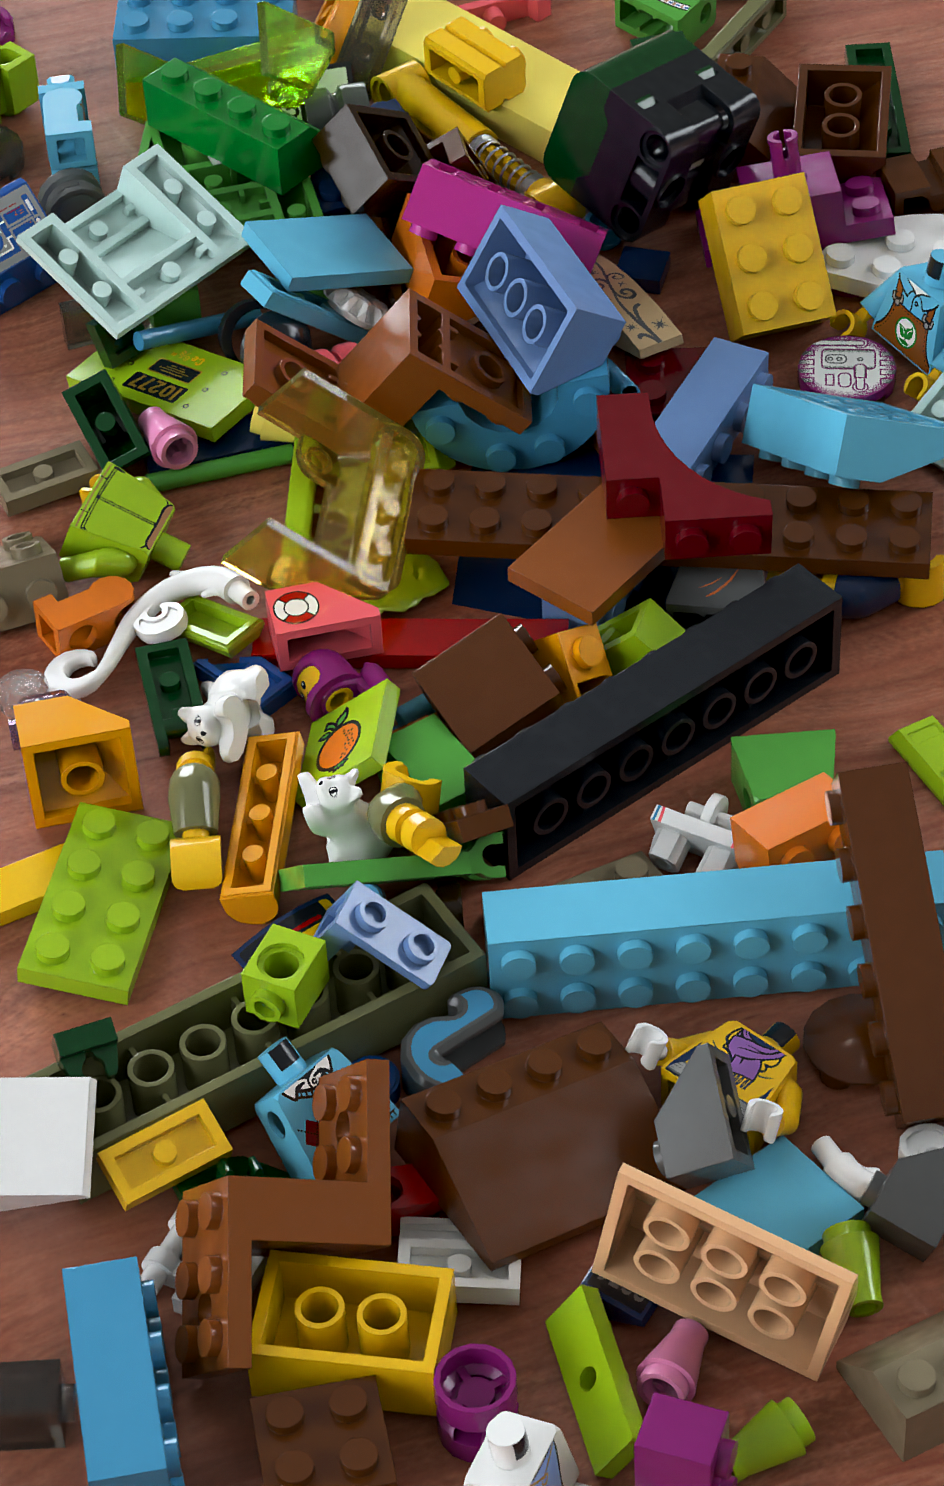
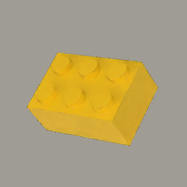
(767, 257)
(351, 1320)

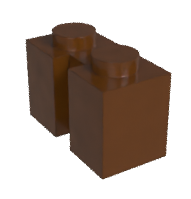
(914, 184)

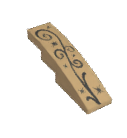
(646, 325)

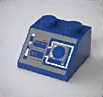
(19, 273)

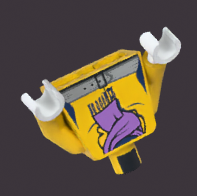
(760, 1065)

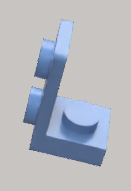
(384, 932)

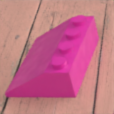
(464, 205)

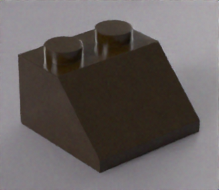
(372, 157)

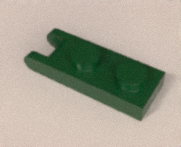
(168, 686)

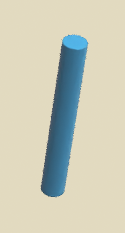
(186, 330)

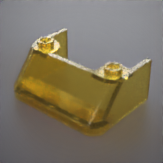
(368, 485)

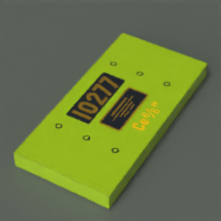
(183, 382)

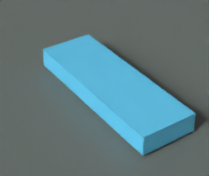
(300, 306)

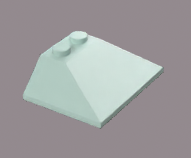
(137, 243)

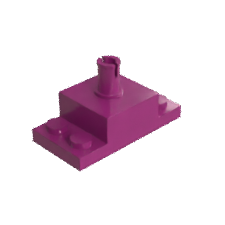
(841, 211)

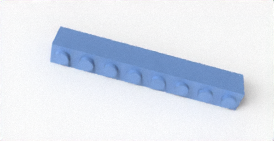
(702, 422)

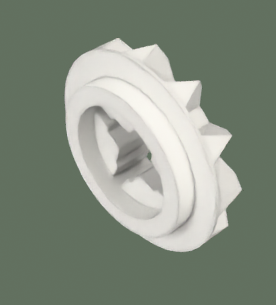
(356, 306)

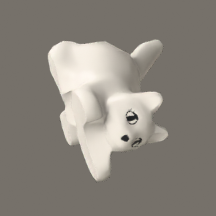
(229, 713)
(341, 816)

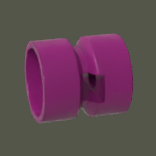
(469, 1392)

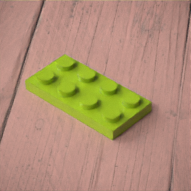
(100, 905)

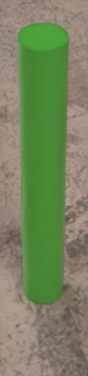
(222, 467)

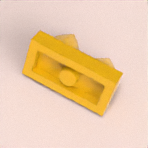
(164, 1154)

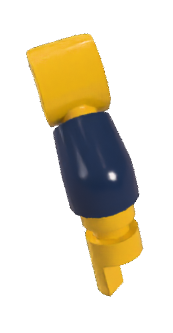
(870, 594)

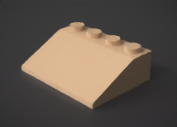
(724, 1272)

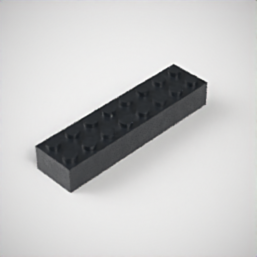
(658, 717)

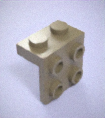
(27, 573)

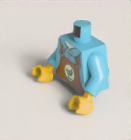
(909, 317)

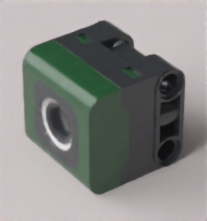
(650, 134)

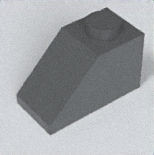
(702, 1123)
(908, 1203)

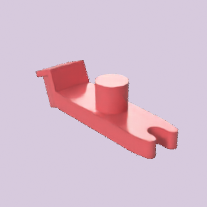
(502, 11)

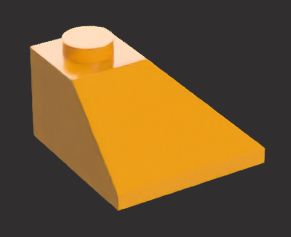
(76, 757)

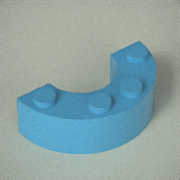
(559, 425)

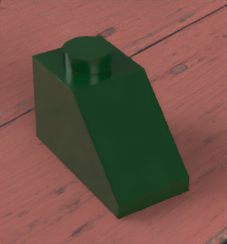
(106, 421)

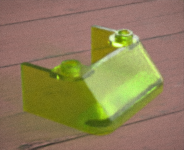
(277, 69)

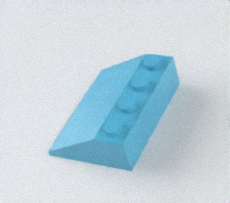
(840, 435)

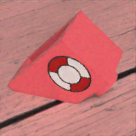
(320, 618)

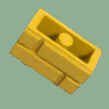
(475, 63)

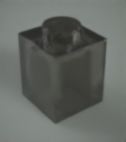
(35, 1405)

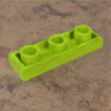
(595, 1380)

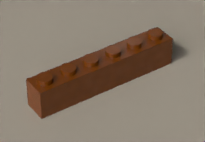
(898, 934)

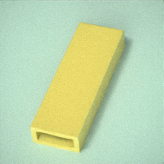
(520, 122)

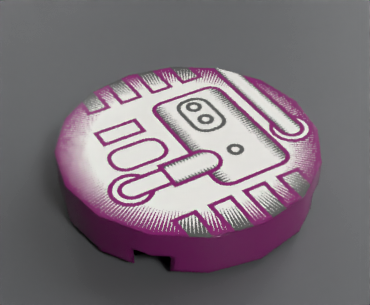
(847, 368)

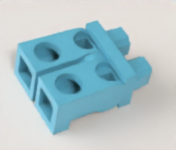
(67, 125)

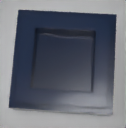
(646, 267)

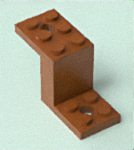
(399, 365)
(248, 1216)

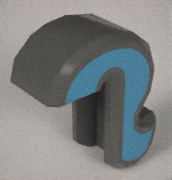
(450, 1044)

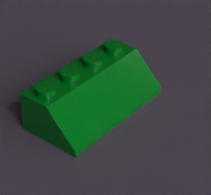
(231, 125)

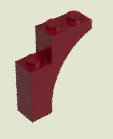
(648, 480)

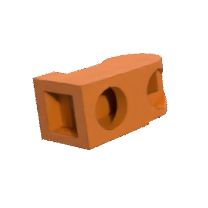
(85, 618)

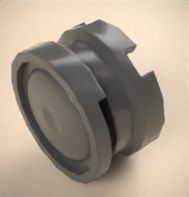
(69, 193)

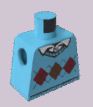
(288, 1106)

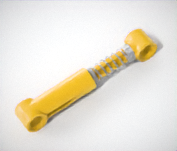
(438, 114)

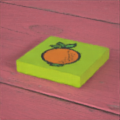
(352, 736)

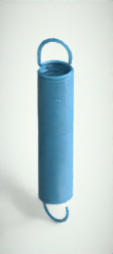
(619, 381)

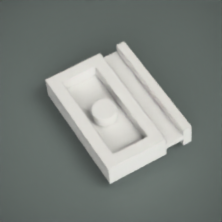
(440, 1244)

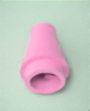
(169, 440)
(674, 1363)

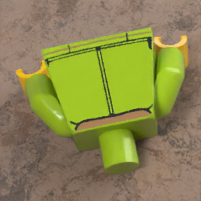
(120, 529)

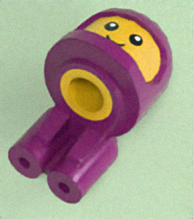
(330, 681)

